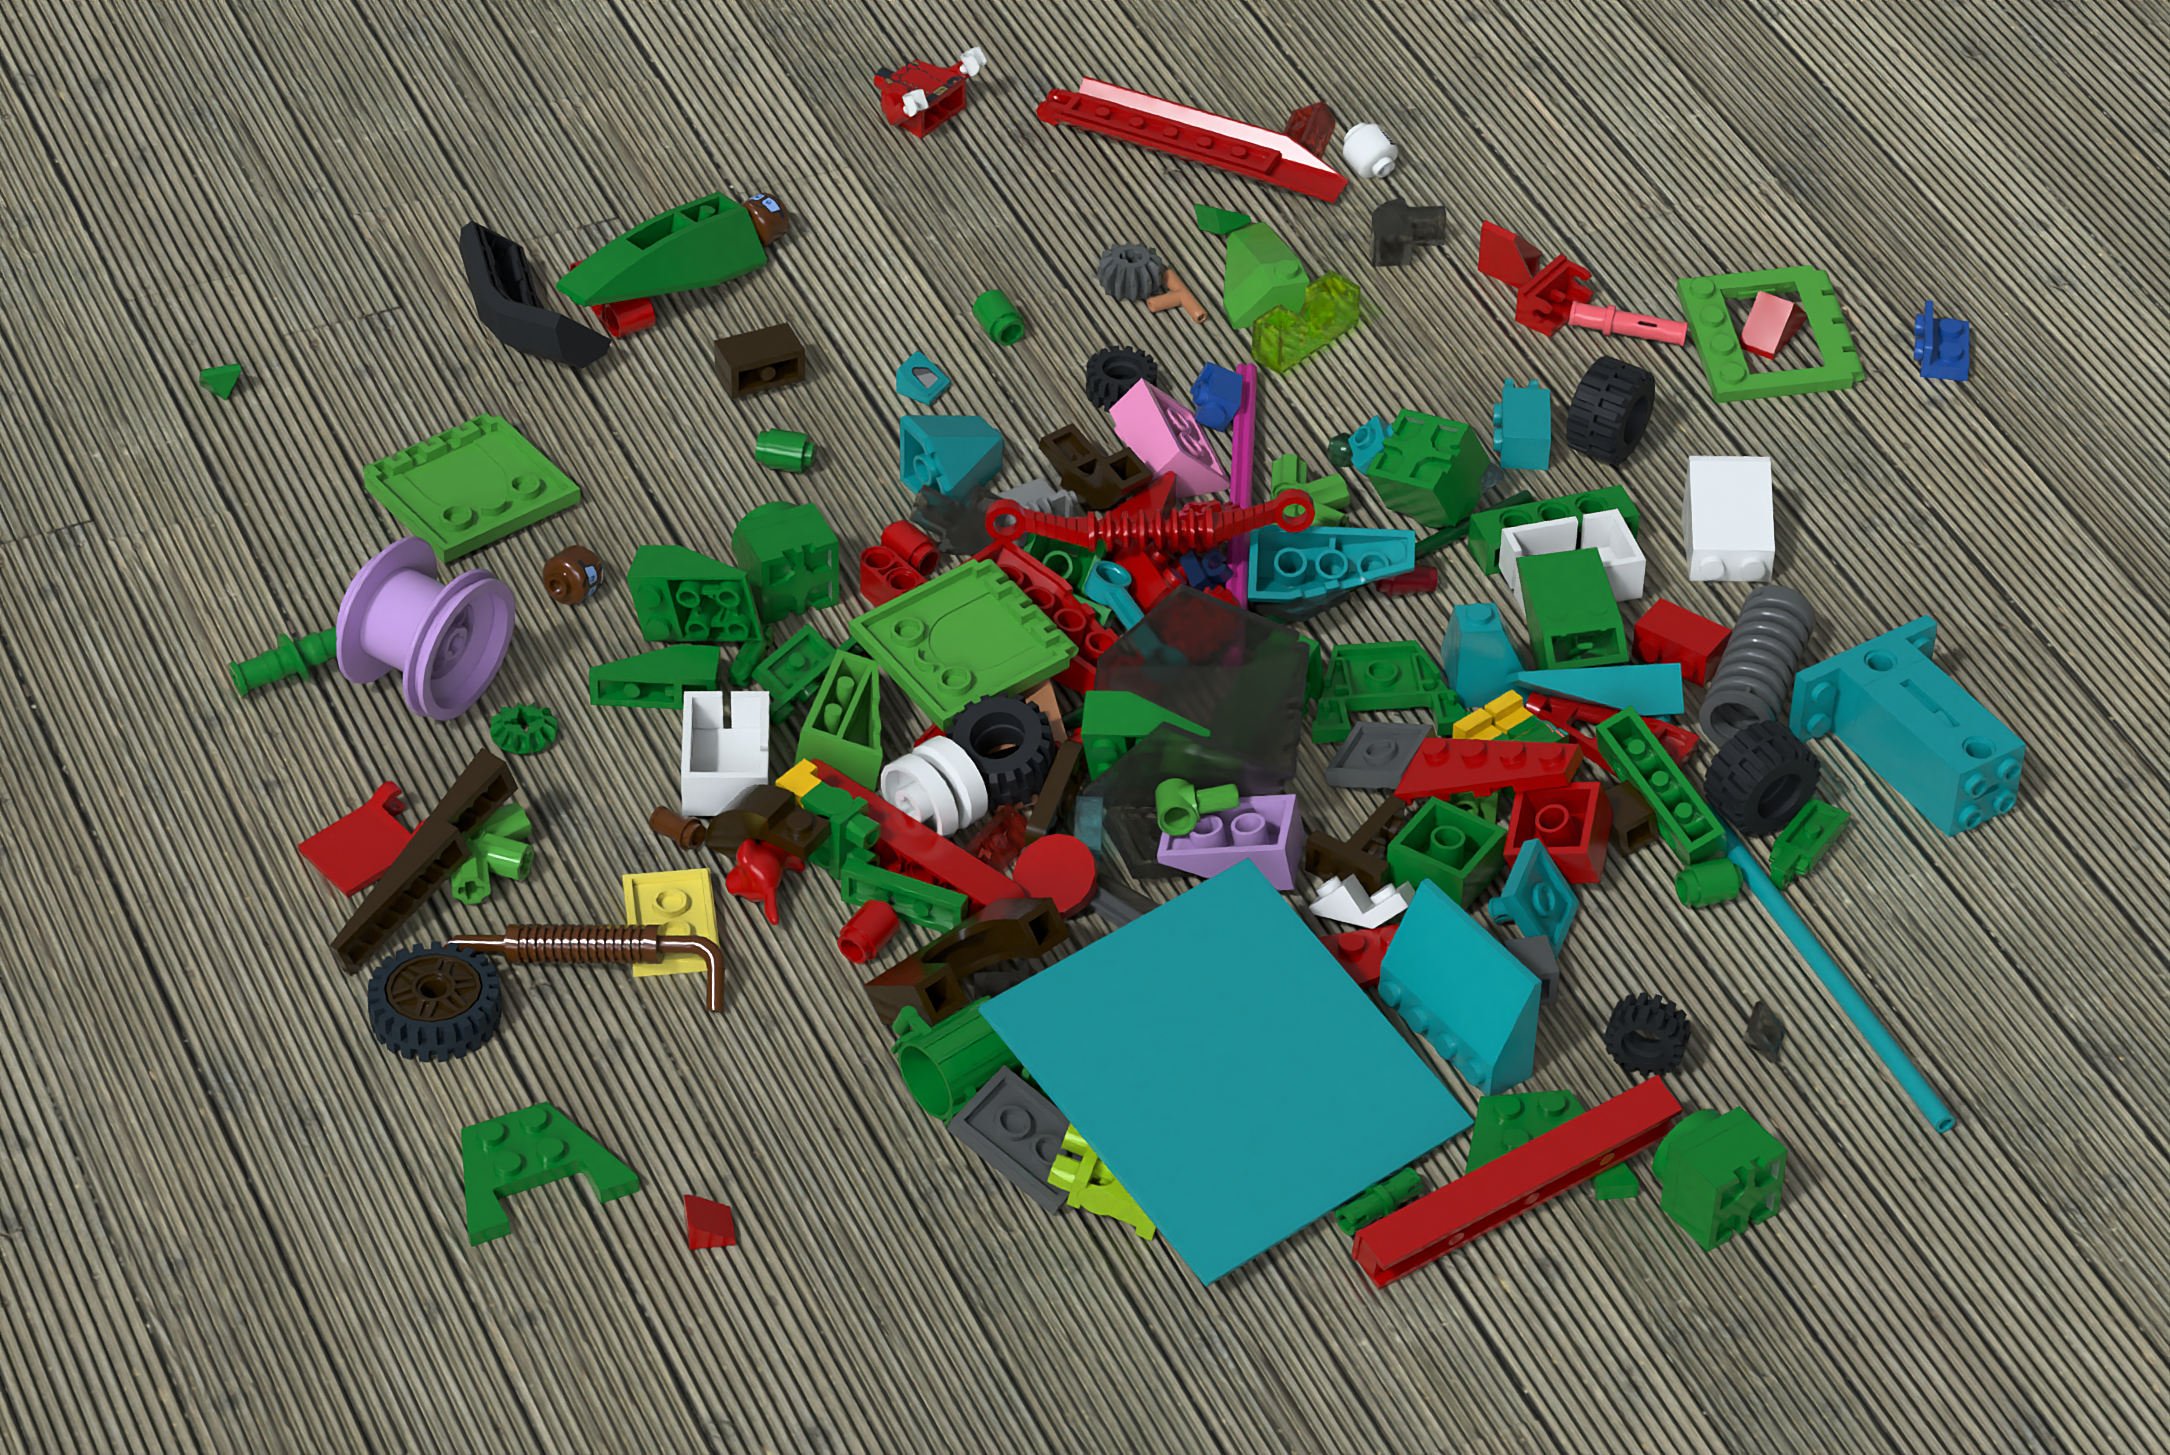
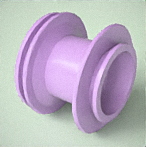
(435, 633)

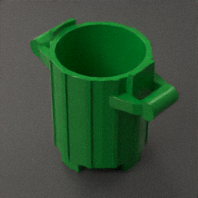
(950, 1059)

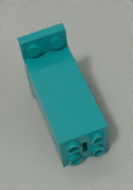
(1913, 727)

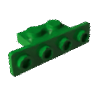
(797, 669)

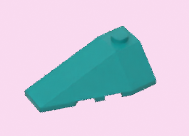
(1323, 560)
(1650, 689)

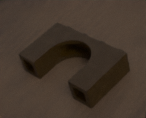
(996, 933)

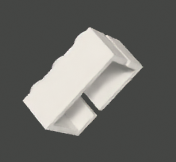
(1605, 530)
(720, 760)

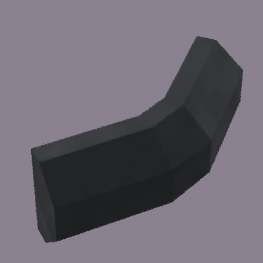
(511, 307)

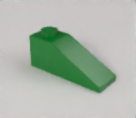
(656, 677)

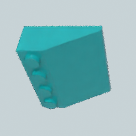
(1462, 992)

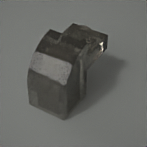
(1400, 228)
(958, 524)

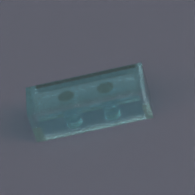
(1089, 823)

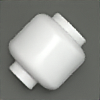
(1370, 150)

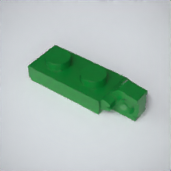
(1805, 841)

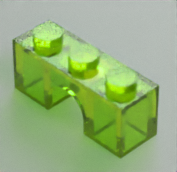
(1287, 338)

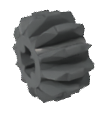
(1130, 271)

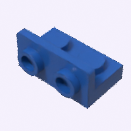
(1942, 346)

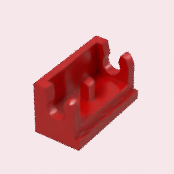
(1548, 297)

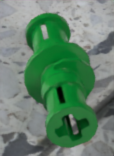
(285, 660)

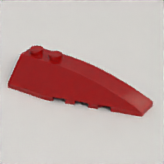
(1056, 600)

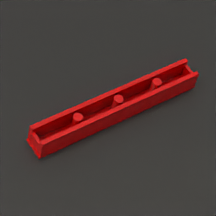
(1515, 1182)

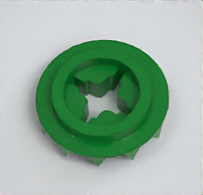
(511, 737)

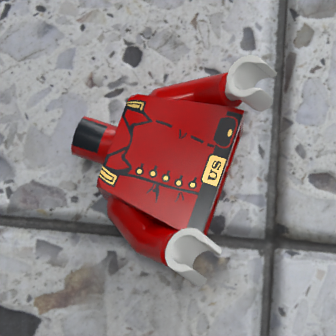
(926, 95)

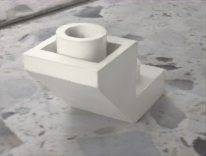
(1351, 904)

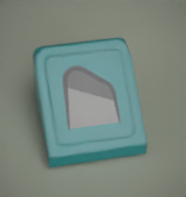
(921, 379)

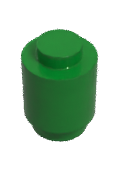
(999, 317)
(785, 450)
(1708, 882)

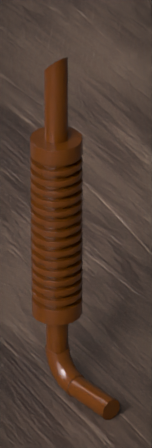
(601, 944)

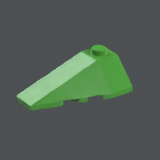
(1260, 275)

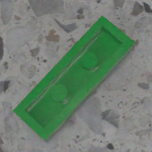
(911, 898)

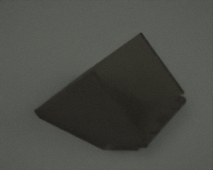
(1218, 672)

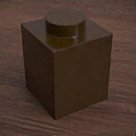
(1632, 821)

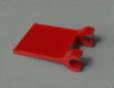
(361, 843)

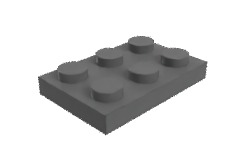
(1016, 1135)

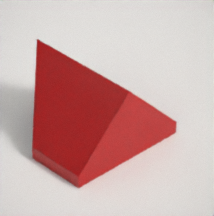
(1507, 256)

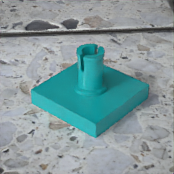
(1536, 897)

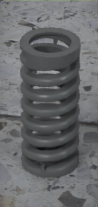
(1758, 662)

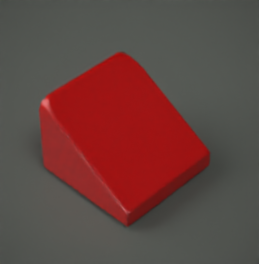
(707, 1223)

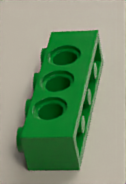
(1487, 526)
(1679, 810)

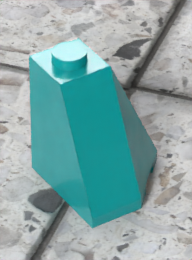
(948, 453)
(1480, 654)

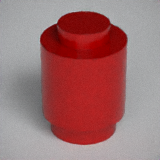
(912, 546)
(868, 931)

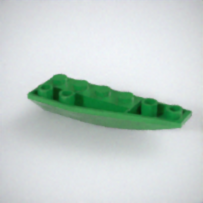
(670, 253)

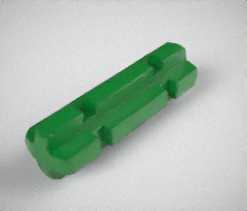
(750, 657)

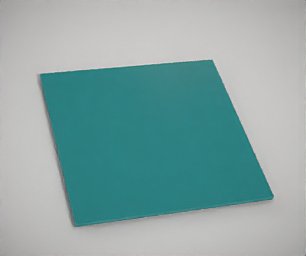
(1226, 1070)

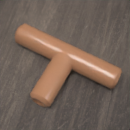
(1178, 296)

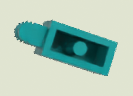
(1523, 425)

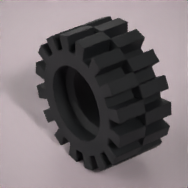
(1115, 373)
(1654, 1018)

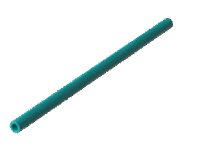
(1837, 983)

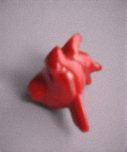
(760, 874)

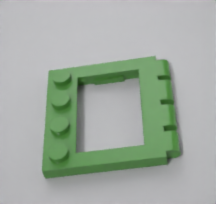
(1720, 350)

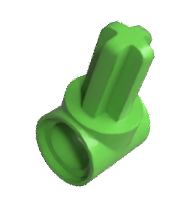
(1181, 805)

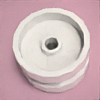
(936, 786)

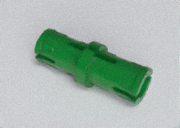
(1379, 1201)

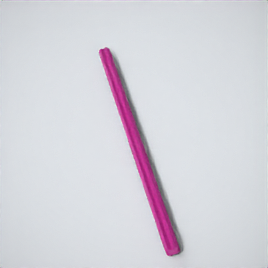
(1242, 479)

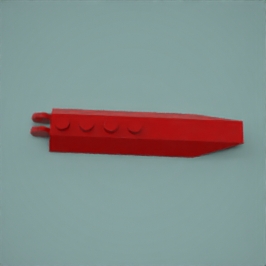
(1193, 136)

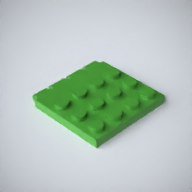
(469, 486)
(963, 640)

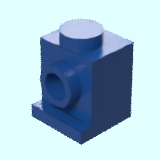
(1216, 396)

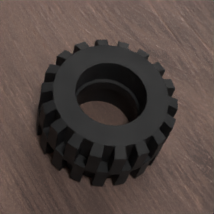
(1610, 410)
(1006, 722)
(1762, 778)

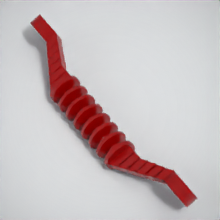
(1213, 526)

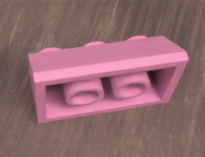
(1168, 439)

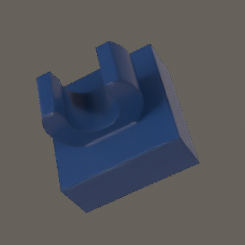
(1204, 571)

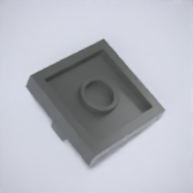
(1376, 754)

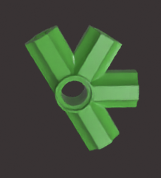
(1327, 492)
(494, 850)

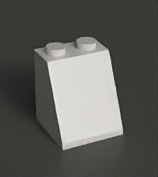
(1728, 518)

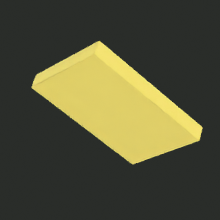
(681, 904)

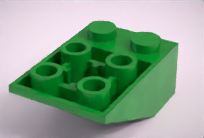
(691, 597)
(1571, 611)
(1117, 722)

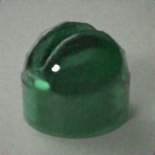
(1340, 451)

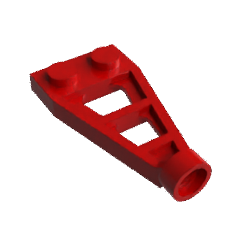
(1563, 712)

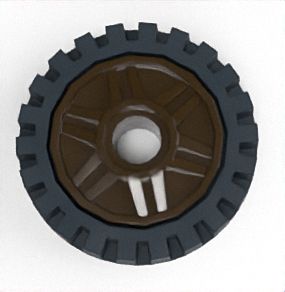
(434, 1001)

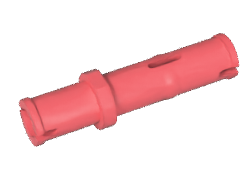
(1628, 323)

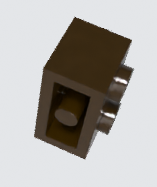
(759, 360)

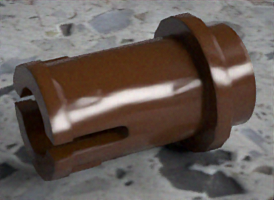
(685, 831)

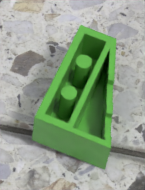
(846, 721)

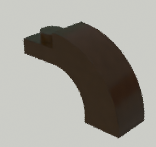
(1091, 476)
(769, 816)

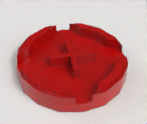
(1058, 869)

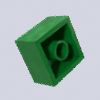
(1450, 849)

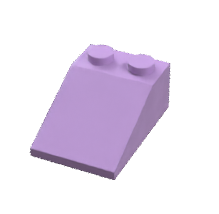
(1260, 828)

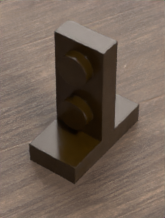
(1362, 852)

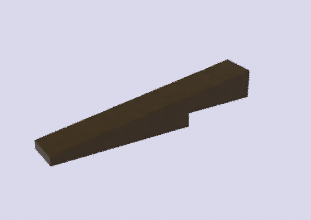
(426, 860)

